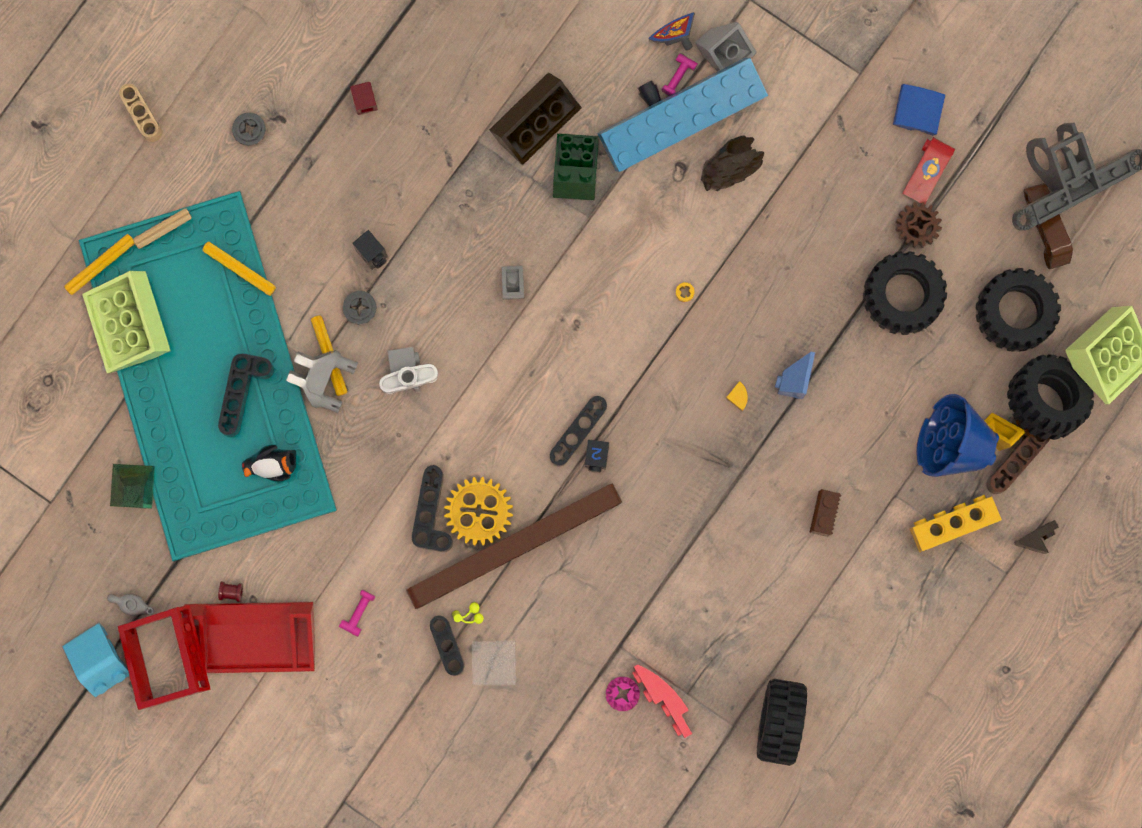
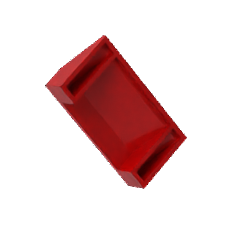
(256, 636)

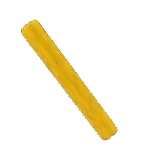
(99, 264)
(238, 268)
(325, 345)

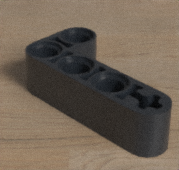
(240, 395)
(431, 507)

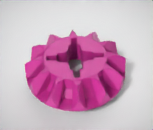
(612, 692)

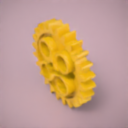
(481, 492)

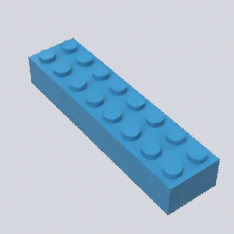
(682, 114)

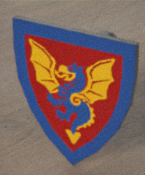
(675, 31)

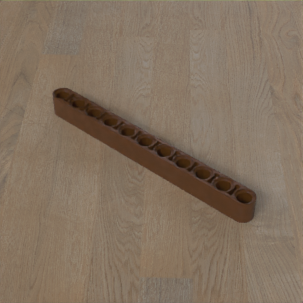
(514, 546)

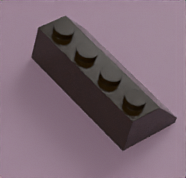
(535, 118)

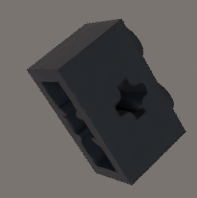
(370, 250)

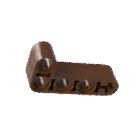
(1055, 238)
(1016, 458)

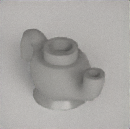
(131, 604)

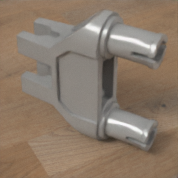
(318, 376)

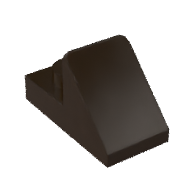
(1033, 540)

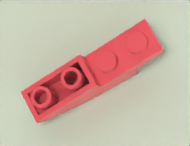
(657, 691)

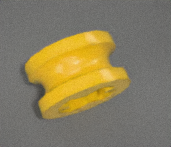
(678, 292)

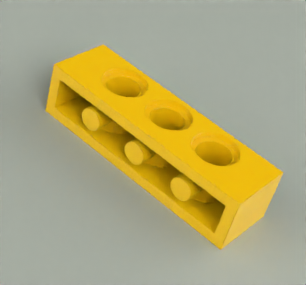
(987, 515)

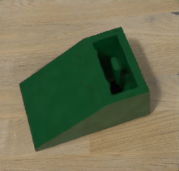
(575, 167)

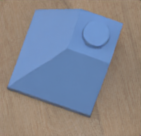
(796, 378)

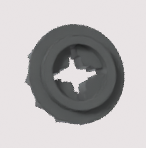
(252, 120)
(353, 300)

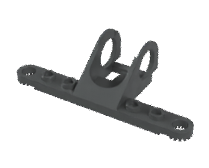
(1074, 183)

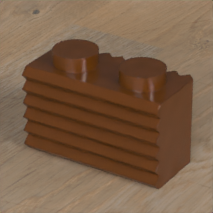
(824, 513)

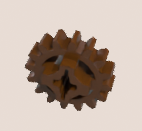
(920, 234)

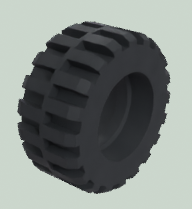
(924, 273)
(1040, 293)
(1031, 408)
(782, 722)

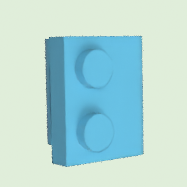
(95, 660)

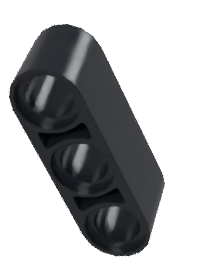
(439, 637)

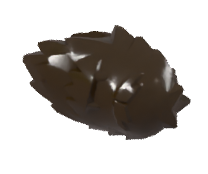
(731, 164)

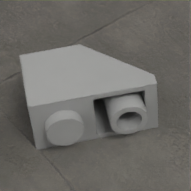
(404, 358)

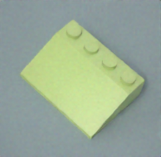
(126, 321)
(1109, 353)

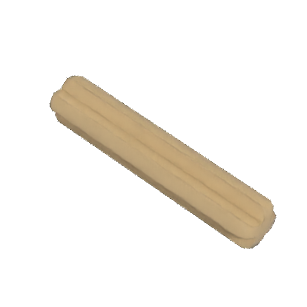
(162, 228)

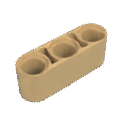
(136, 104)

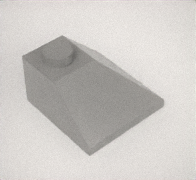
(725, 45)

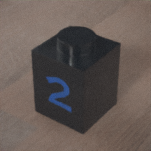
(596, 455)

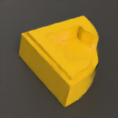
(738, 396)

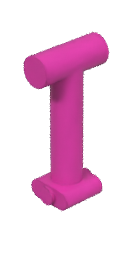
(685, 64)
(351, 625)

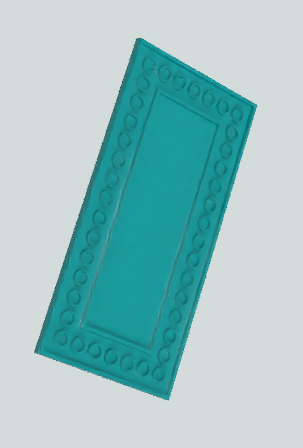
(180, 394)

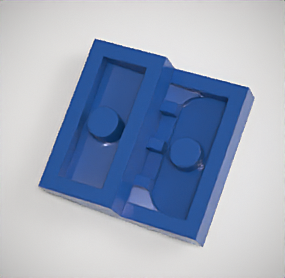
(919, 109)

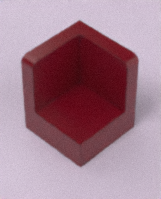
(363, 98)

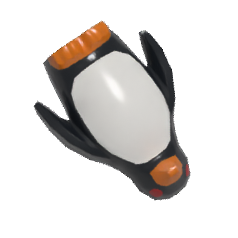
(271, 463)

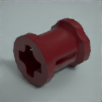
(229, 591)

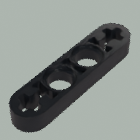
(578, 431)

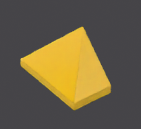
(1007, 431)

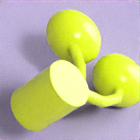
(473, 608)

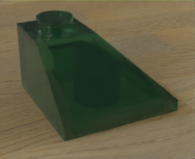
(132, 486)

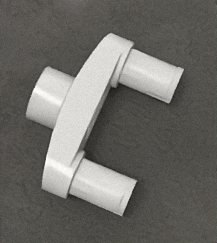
(422, 375)

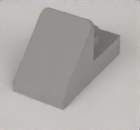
(512, 282)

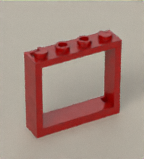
(189, 651)

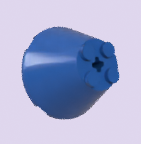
(955, 439)

